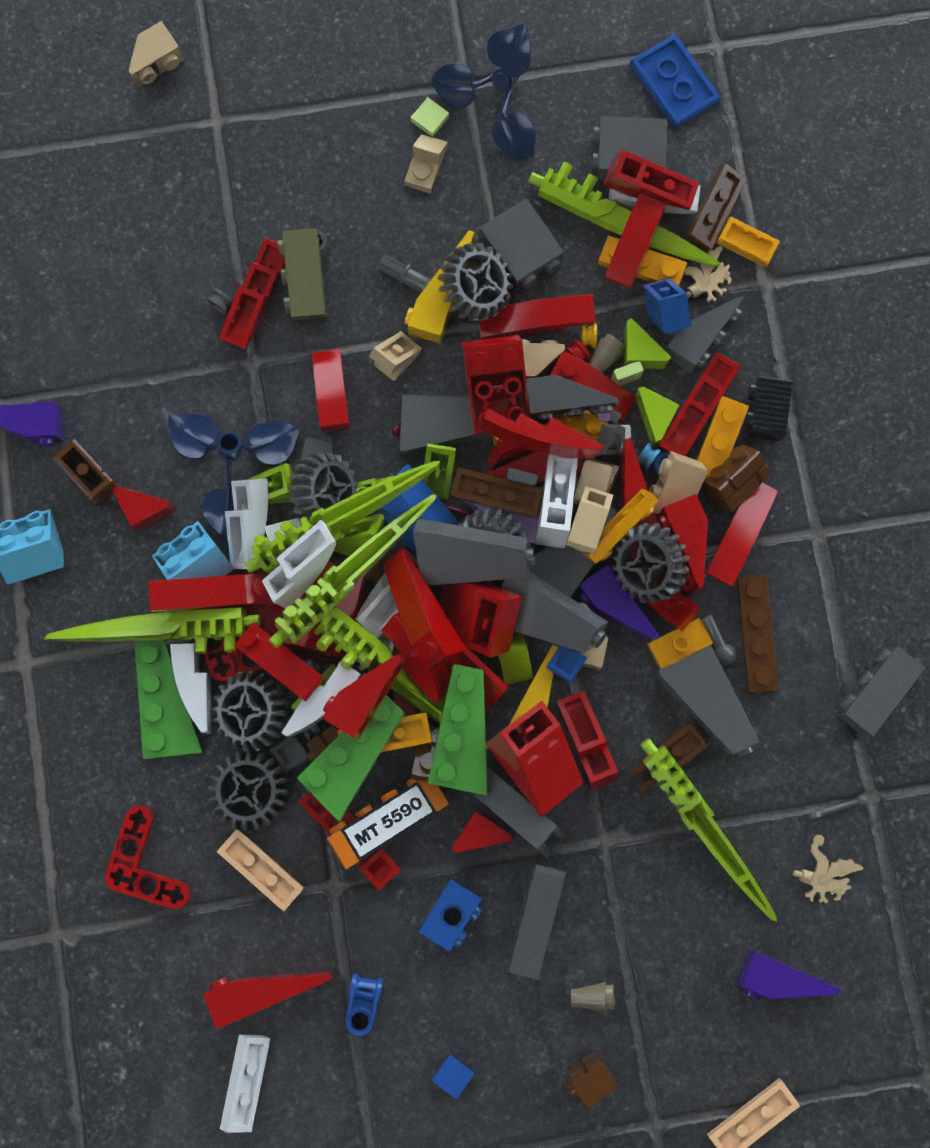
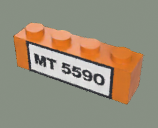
(385, 822)

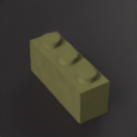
(303, 274)

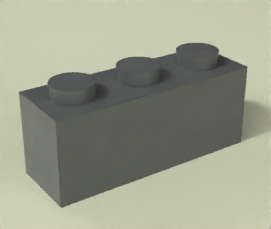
(880, 691)

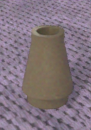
(606, 353)
(594, 997)

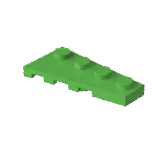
(164, 719)
(460, 741)
(346, 762)

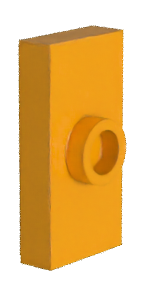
(748, 242)
(680, 644)

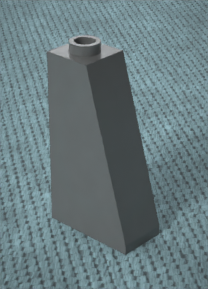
(436, 422)
(469, 554)
(564, 567)
(555, 616)
(709, 698)
(520, 815)
(535, 922)

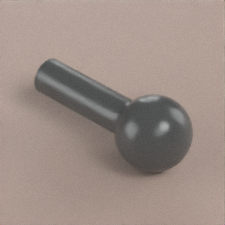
(724, 652)

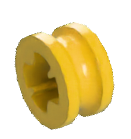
(589, 335)

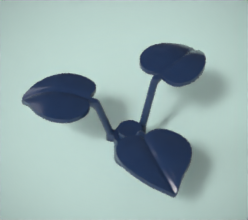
(511, 52)
(196, 432)

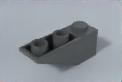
(691, 345)
(559, 395)

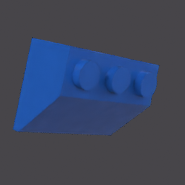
(417, 493)

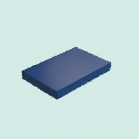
(675, 81)

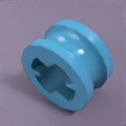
(647, 456)

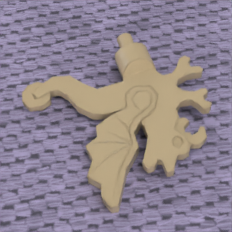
(705, 280)
(823, 876)

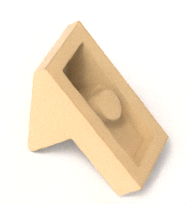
(425, 164)
(395, 355)
(596, 475)

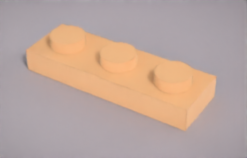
(260, 869)
(755, 1117)

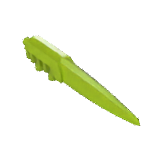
(607, 213)
(336, 517)
(340, 580)
(175, 625)
(371, 653)
(698, 816)

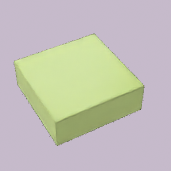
(430, 117)
(628, 373)

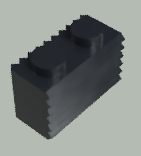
(768, 408)

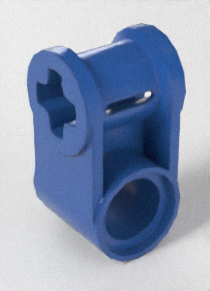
(363, 1001)

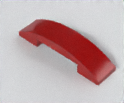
(377, 866)

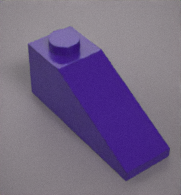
(33, 422)
(607, 600)
(776, 980)

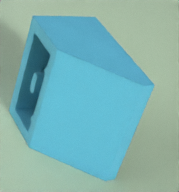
(29, 547)
(192, 556)

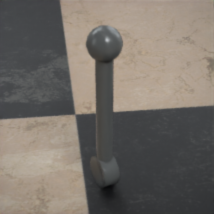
(861, 800)

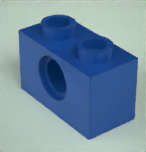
(667, 306)
(438, 929)

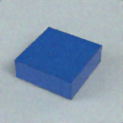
(566, 663)
(453, 1076)

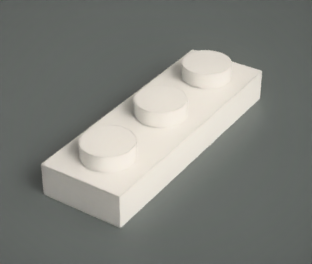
(245, 1083)

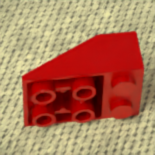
(496, 378)
(690, 522)
(481, 615)
(537, 758)

